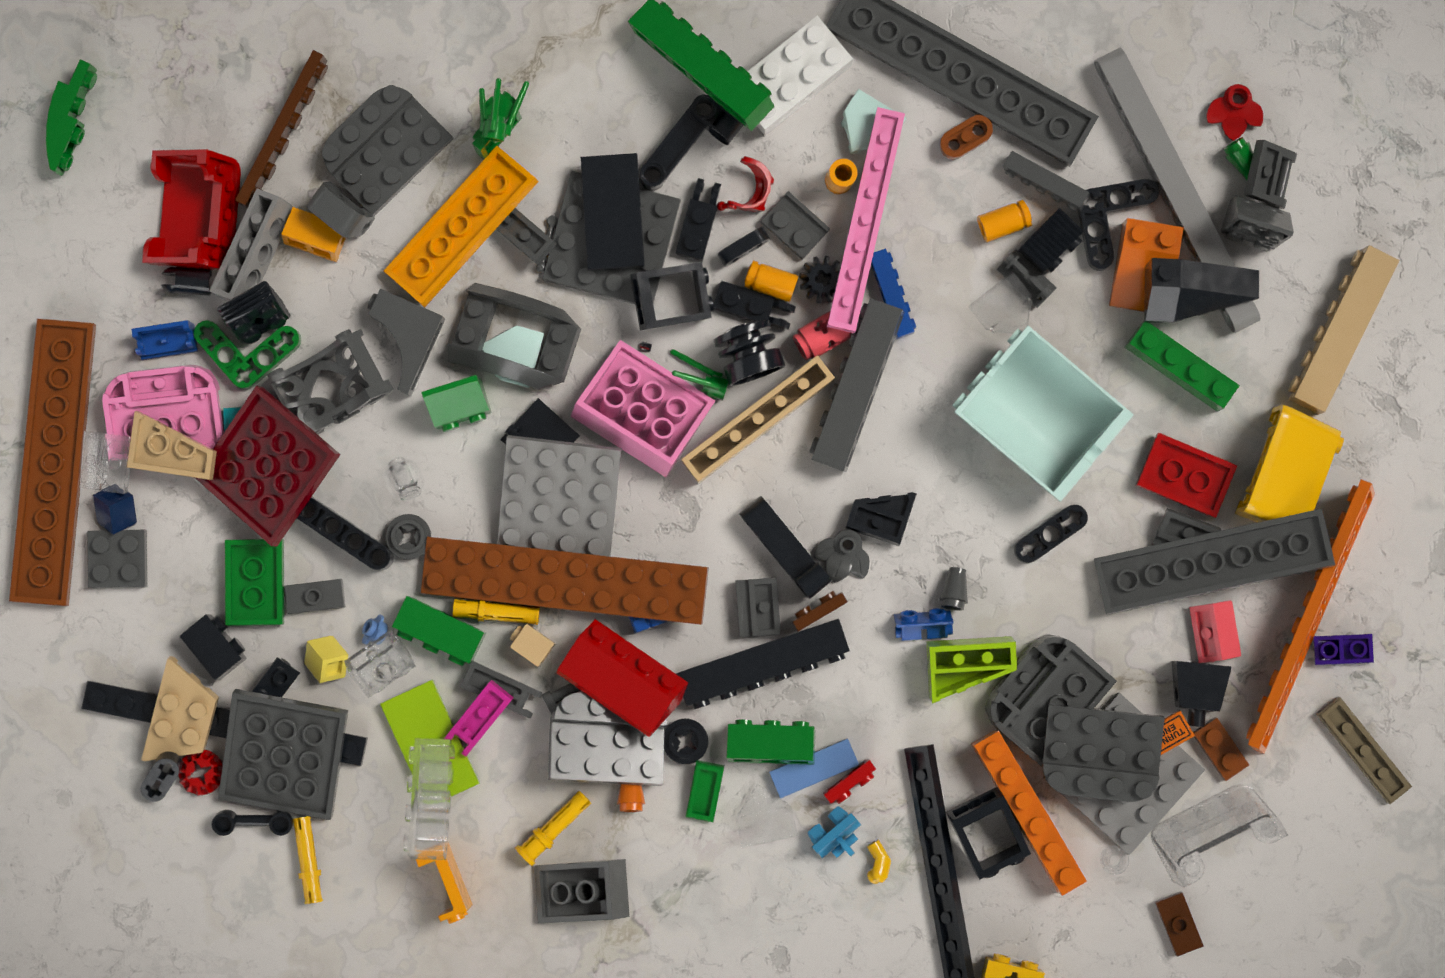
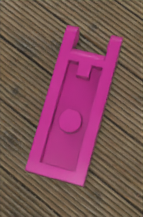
(480, 715)

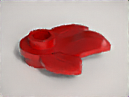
(1235, 116)

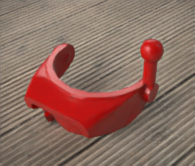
(763, 187)

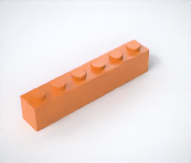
(1029, 812)

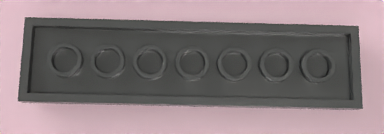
(1214, 562)

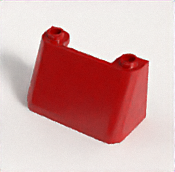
(196, 208)

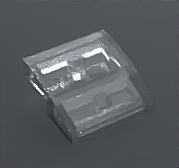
(105, 462)

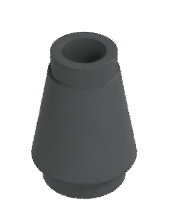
(955, 590)

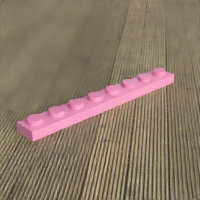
(865, 220)

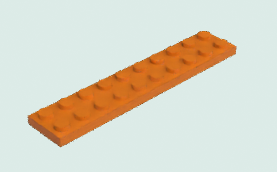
(1306, 627)

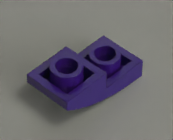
(1343, 649)

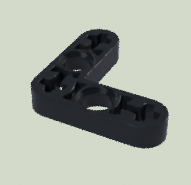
(1099, 215)

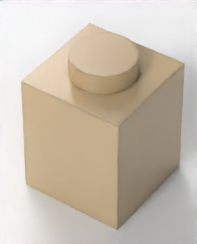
(531, 644)

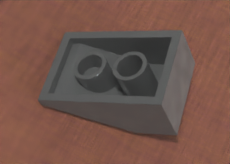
(582, 891)

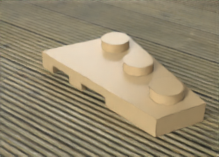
(168, 451)

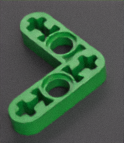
(241, 362)

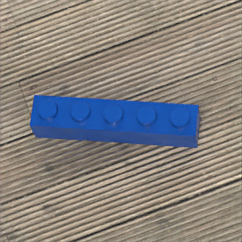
(890, 290)

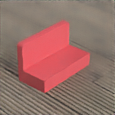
(1215, 631)

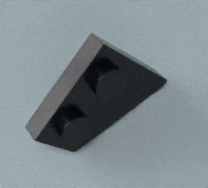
(882, 517)

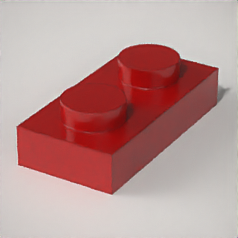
(840, 791)

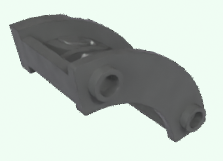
(368, 387)

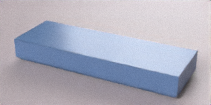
(828, 763)

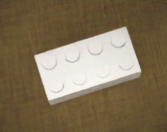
(799, 70)

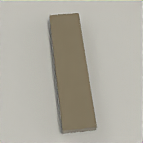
(1364, 750)

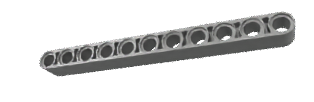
(1168, 173)

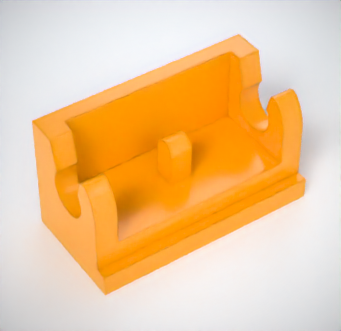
(312, 235)

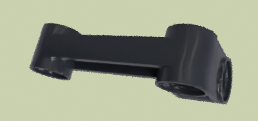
(685, 134)

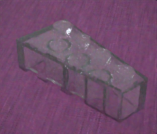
(429, 799)

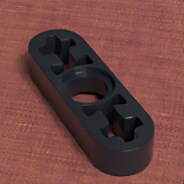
(1072, 527)

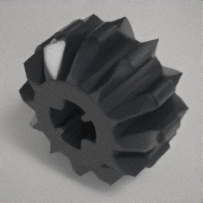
(818, 288)

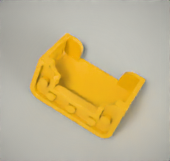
(1290, 466)

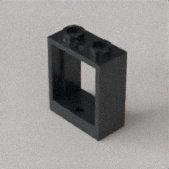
(644, 301)
(977, 809)

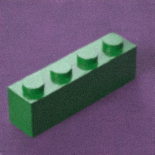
(1182, 366)

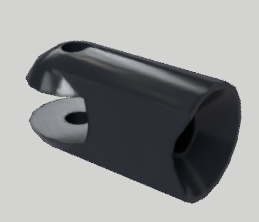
(188, 281)

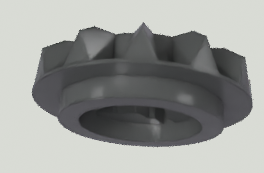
(395, 535)

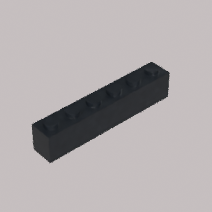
(764, 662)

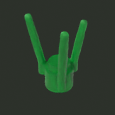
(493, 126)
(714, 386)

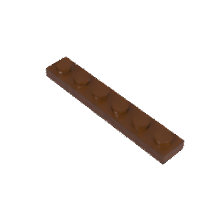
(287, 120)

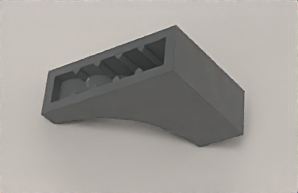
(414, 332)

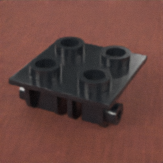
(541, 423)

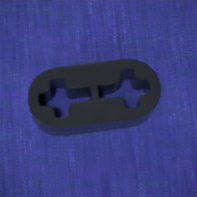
(743, 246)
(166, 779)

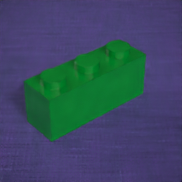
(438, 631)
(771, 742)

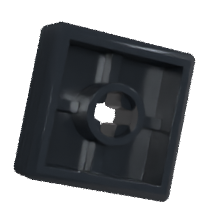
(254, 313)

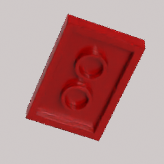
(1186, 475)

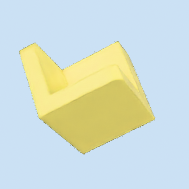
(325, 659)

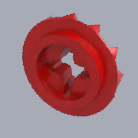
(212, 777)

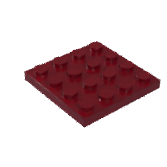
(268, 466)

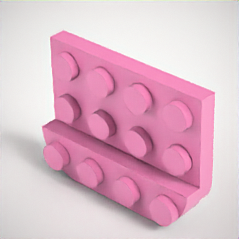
(175, 396)

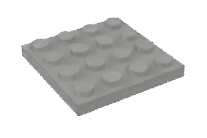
(559, 495)
(1132, 821)

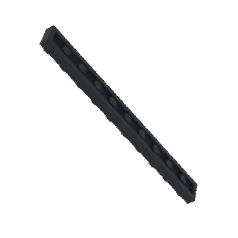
(140, 706)
(939, 862)

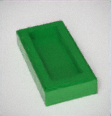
(704, 791)

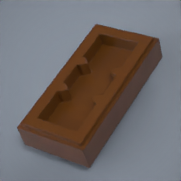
(1179, 924)

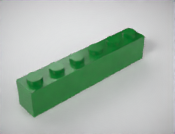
(701, 63)

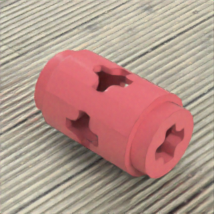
(814, 339)

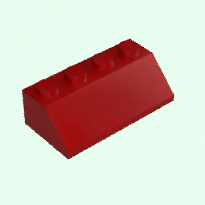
(622, 678)

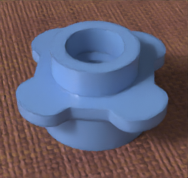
(374, 629)

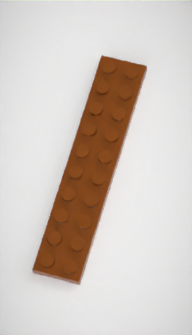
(52, 462)
(565, 580)

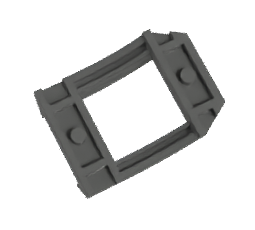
(475, 324)

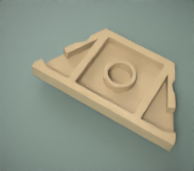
(180, 714)

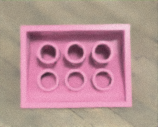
(642, 408)

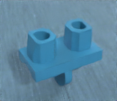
(838, 836)

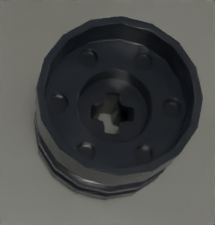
(749, 352)

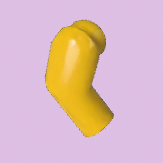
(881, 865)

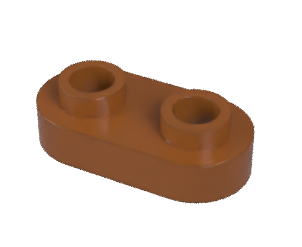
(965, 137)

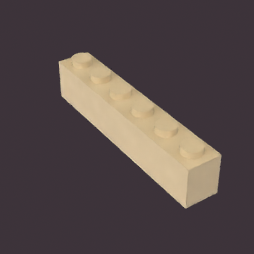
(1343, 329)
(758, 419)

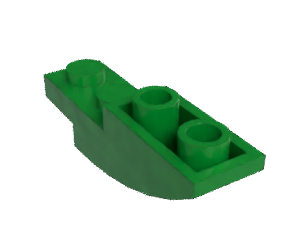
(62, 127)

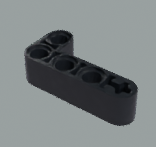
(785, 547)

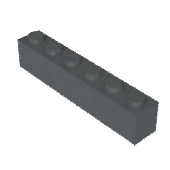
(858, 384)

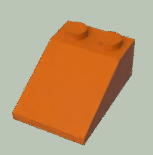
(1137, 246)

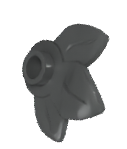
(841, 559)

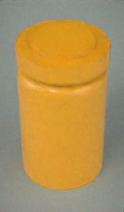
(841, 176)
(1004, 221)
(771, 281)

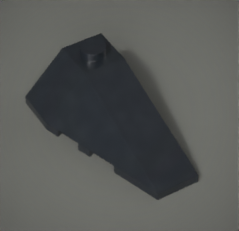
(1192, 288)

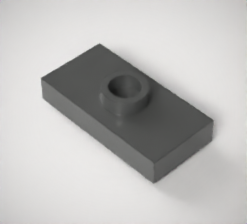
(314, 596)

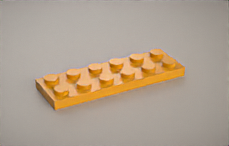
(461, 226)

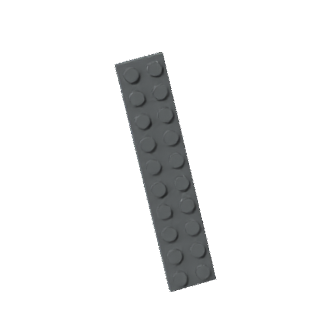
(965, 75)

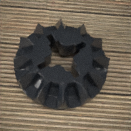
(699, 740)

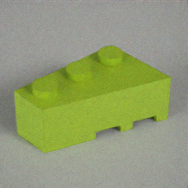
(967, 662)

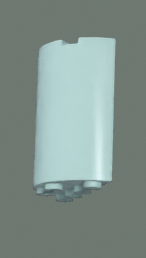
(1042, 412)

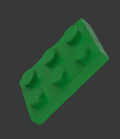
(254, 582)

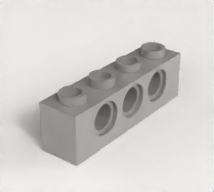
(252, 245)

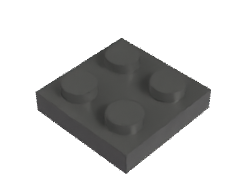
(117, 559)

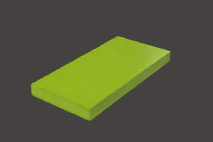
(424, 716)

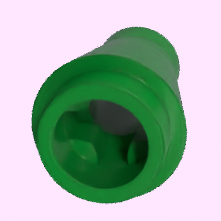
(1240, 155)

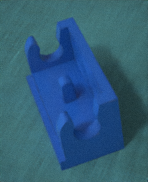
(165, 340)

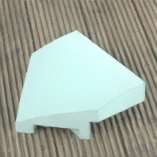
(859, 120)
(517, 345)

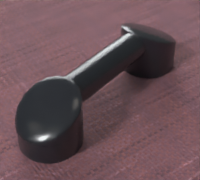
(226, 820)

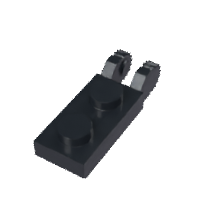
(698, 223)
(750, 304)

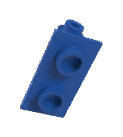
(936, 622)

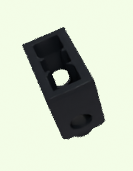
(1199, 688)

